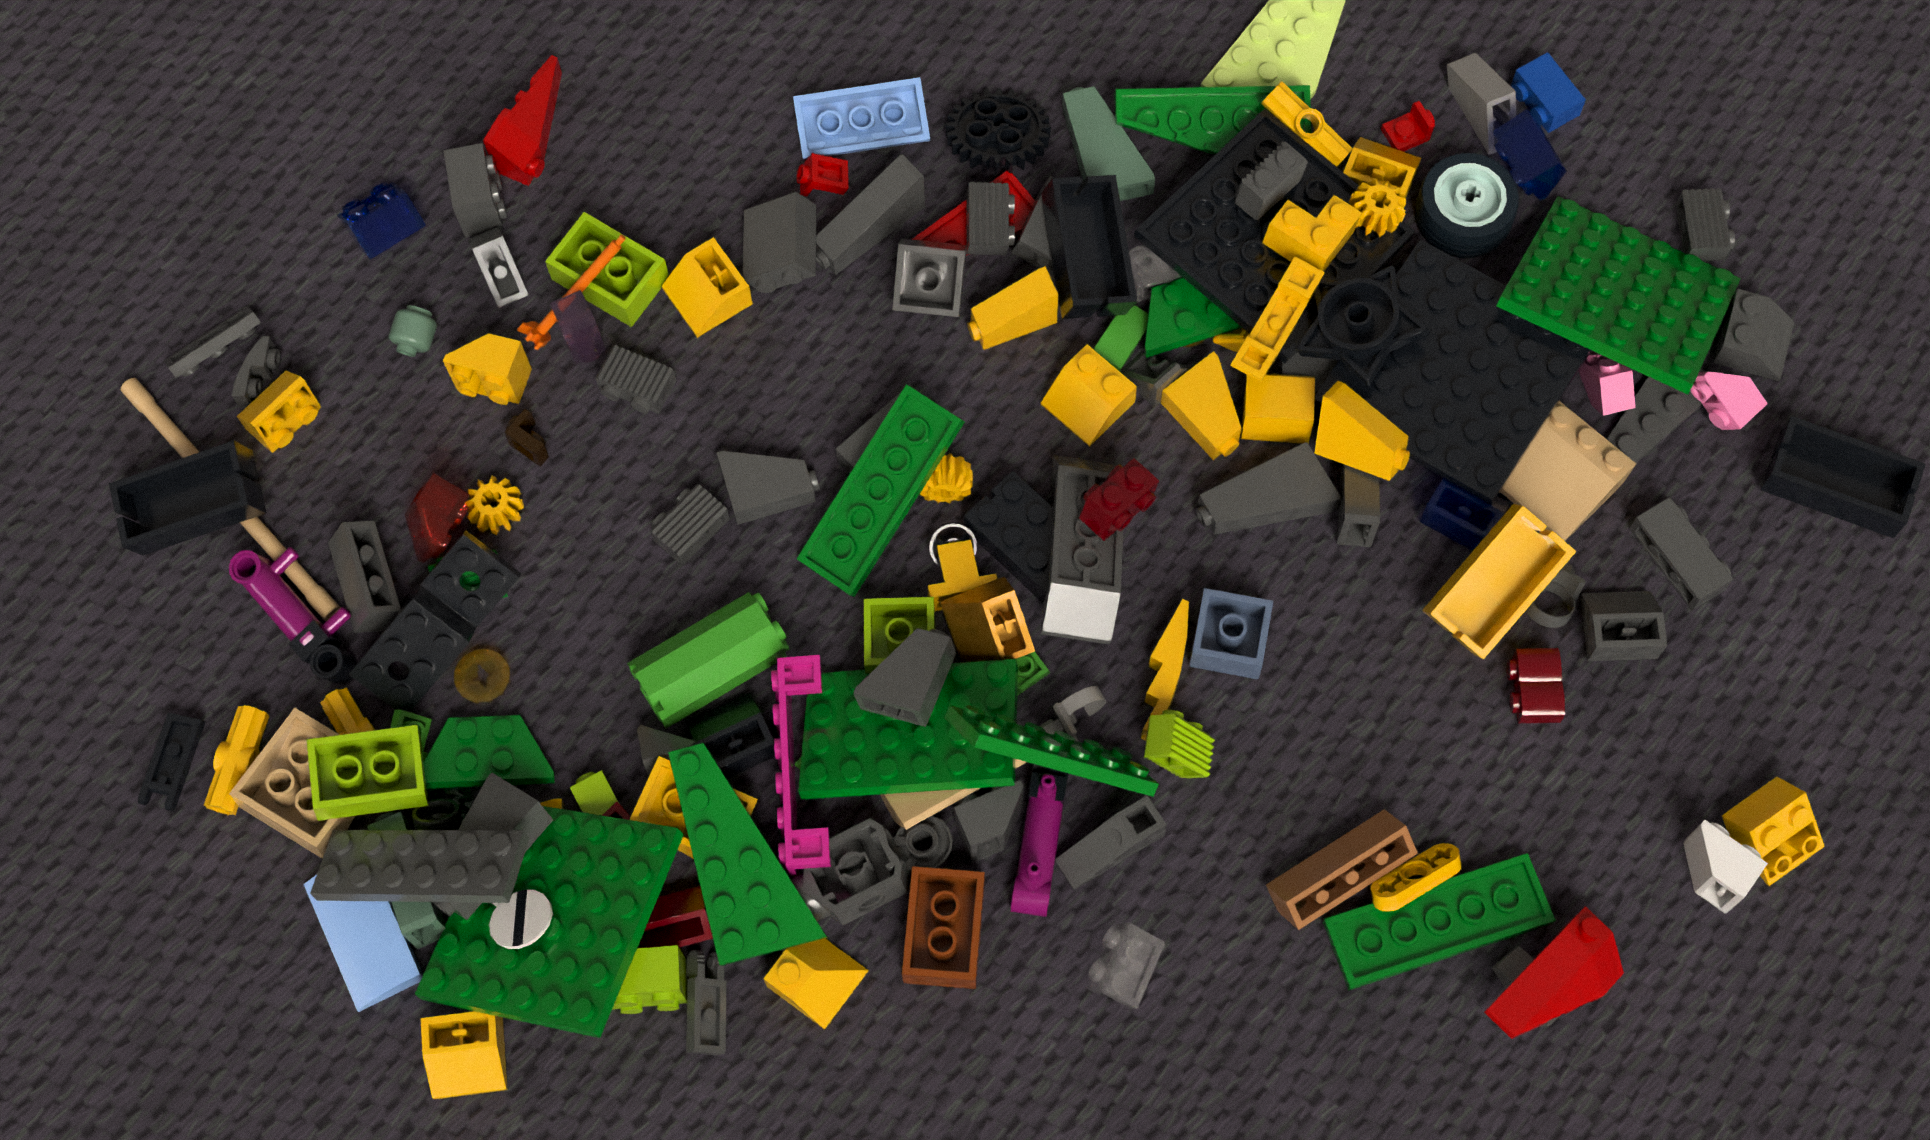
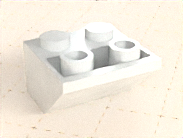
(1721, 866)

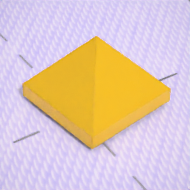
(1231, 340)

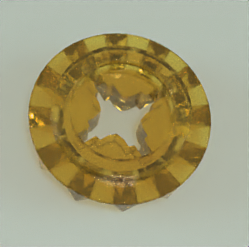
(468, 669)

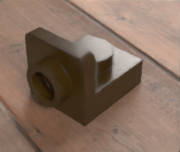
(524, 439)

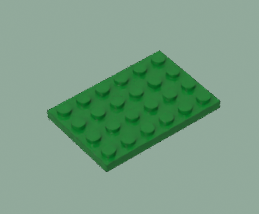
(874, 754)

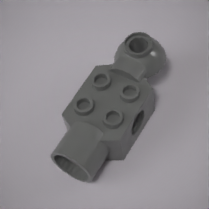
(870, 868)

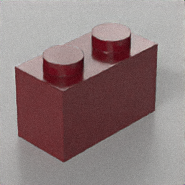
(677, 920)

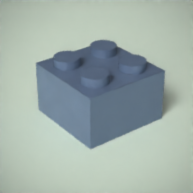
(1231, 633)

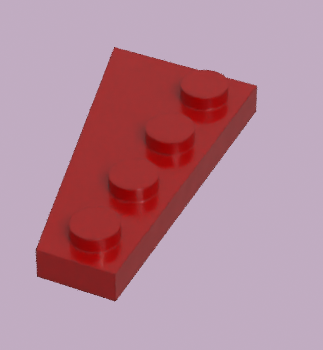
(952, 226)

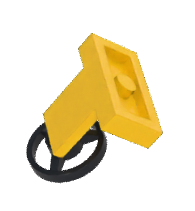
(956, 563)

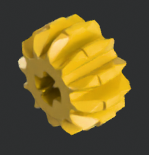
(1380, 207)
(949, 481)
(482, 512)

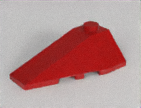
(522, 134)
(1566, 974)

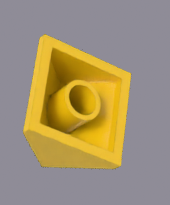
(1278, 408)

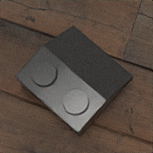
(1754, 336)

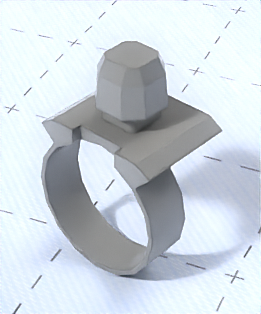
(1089, 698)

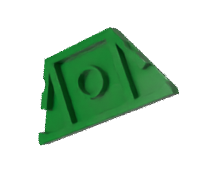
(1182, 317)
(478, 746)

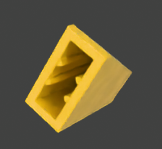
(1015, 310)
(1205, 407)
(1359, 434)

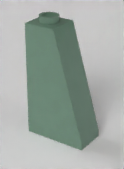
(1103, 145)
(418, 921)

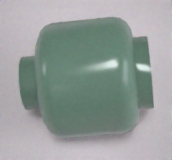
(412, 330)

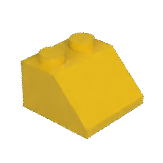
(1089, 395)

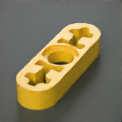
(1436, 866)

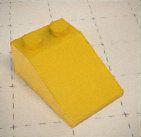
(661, 803)

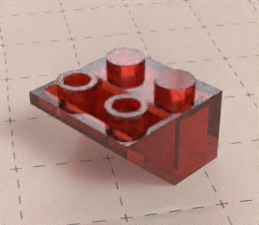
(431, 515)

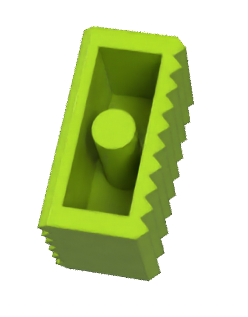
(1178, 745)

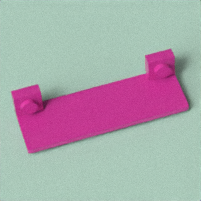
(805, 846)

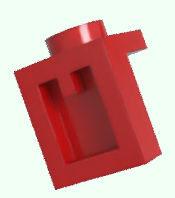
(1409, 128)
(823, 174)

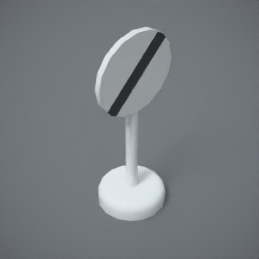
(521, 920)

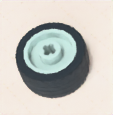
(1466, 205)

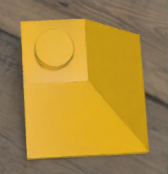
(815, 979)

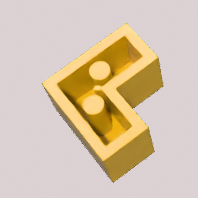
(1309, 238)

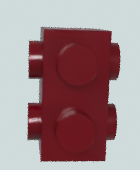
(1118, 499)

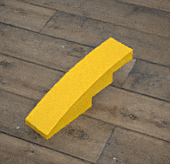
(1167, 661)

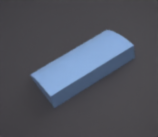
(862, 118)
(367, 948)

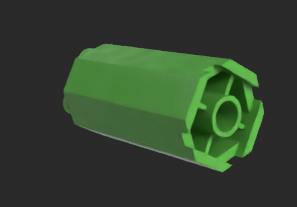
(709, 658)

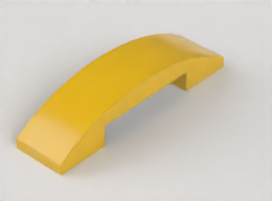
(1278, 319)

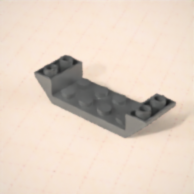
(1083, 567)

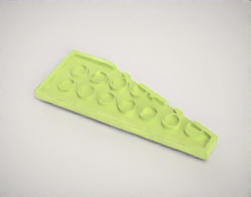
(1282, 44)

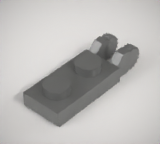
(705, 1005)

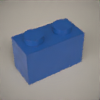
(1547, 92)

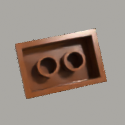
(943, 927)

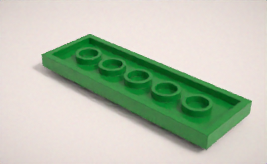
(880, 490)
(1049, 750)
(1441, 923)

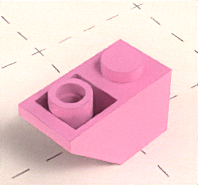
(1607, 384)
(1728, 398)

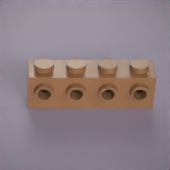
(1341, 869)

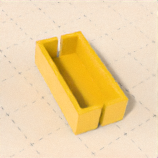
(1499, 580)

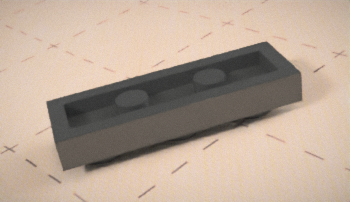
(212, 343)

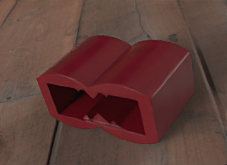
(1537, 685)

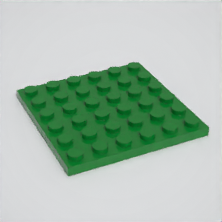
(1620, 294)
(601, 891)

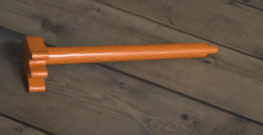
(538, 332)

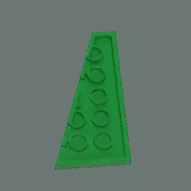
(1196, 116)
(742, 882)

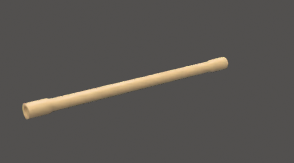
(314, 593)

